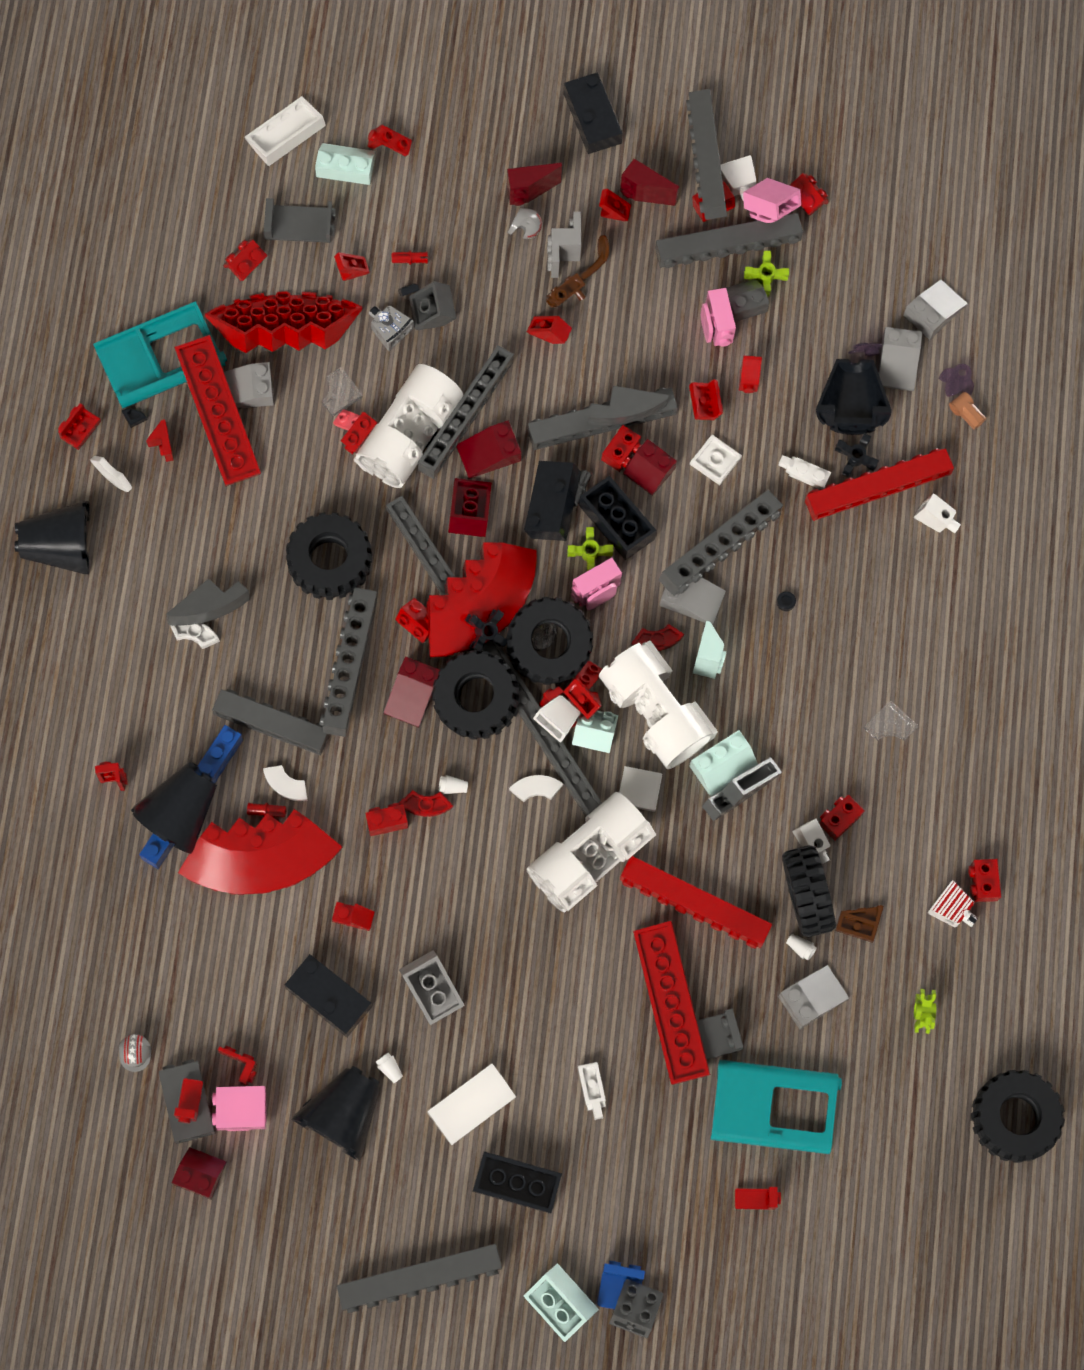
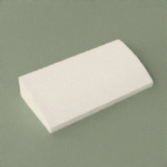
(285, 131)
(471, 1104)

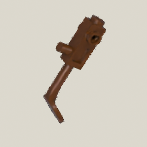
(574, 283)

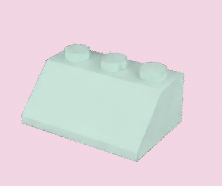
(345, 163)
(710, 653)
(723, 763)
(561, 1302)

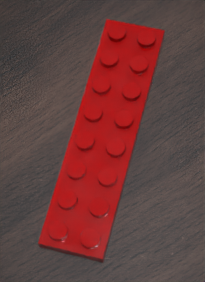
(217, 410)
(671, 1003)

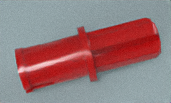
(409, 257)
(263, 809)

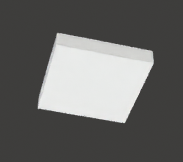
(715, 459)
(641, 787)

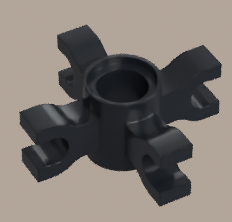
(843, 448)
(478, 642)

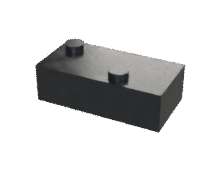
(592, 113)
(552, 500)
(617, 517)
(328, 995)
(517, 1182)

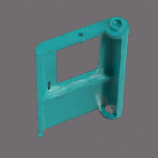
(132, 363)
(746, 1099)

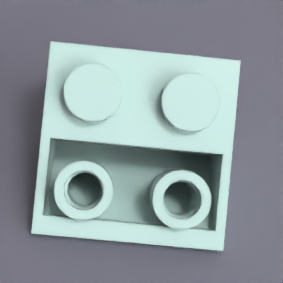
(595, 732)

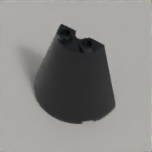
(853, 398)
(56, 538)
(178, 807)
(343, 1111)

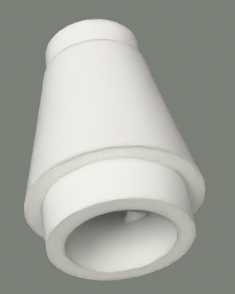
(452, 785)
(801, 946)
(389, 1067)

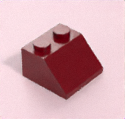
(650, 467)
(199, 1173)

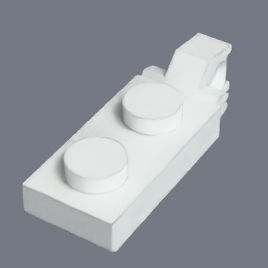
(805, 471)
(592, 1088)

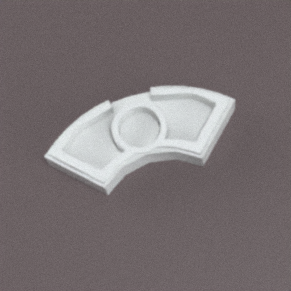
(111, 474)
(198, 633)
(284, 785)
(536, 786)

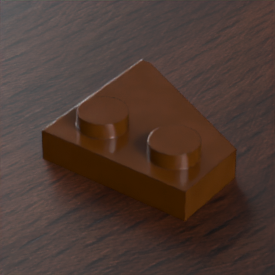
(860, 922)

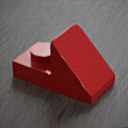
(613, 206)
(351, 265)
(160, 438)
(583, 698)
(353, 916)

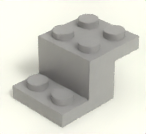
(564, 244)

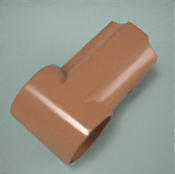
(965, 407)

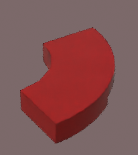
(660, 639)
(426, 805)

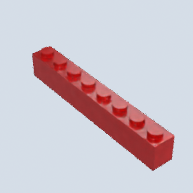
(879, 484)
(695, 902)

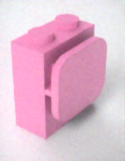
(771, 200)
(718, 318)
(596, 585)
(239, 1108)

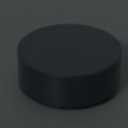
(786, 601)

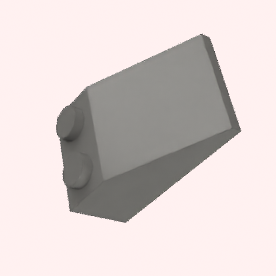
(934, 308)
(899, 358)
(251, 385)
(699, 601)
(431, 987)
(813, 997)

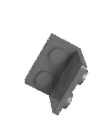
(720, 1034)
(636, 1308)

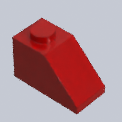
(550, 329)
(750, 374)

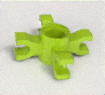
(766, 266)
(605, 550)
(925, 1011)

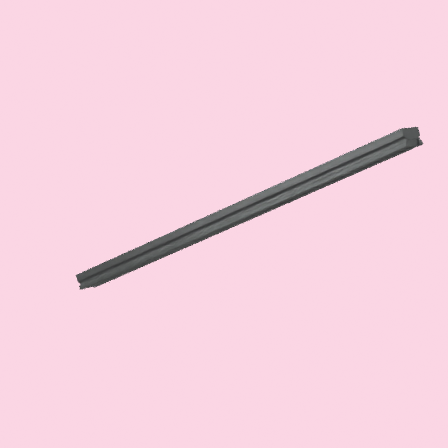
(553, 749)

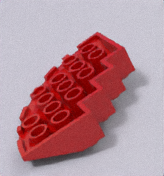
(284, 320)
(494, 582)
(259, 857)

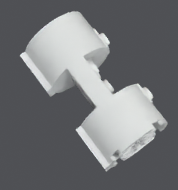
(408, 425)
(674, 729)
(573, 867)

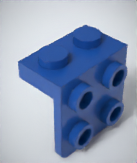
(613, 1280)

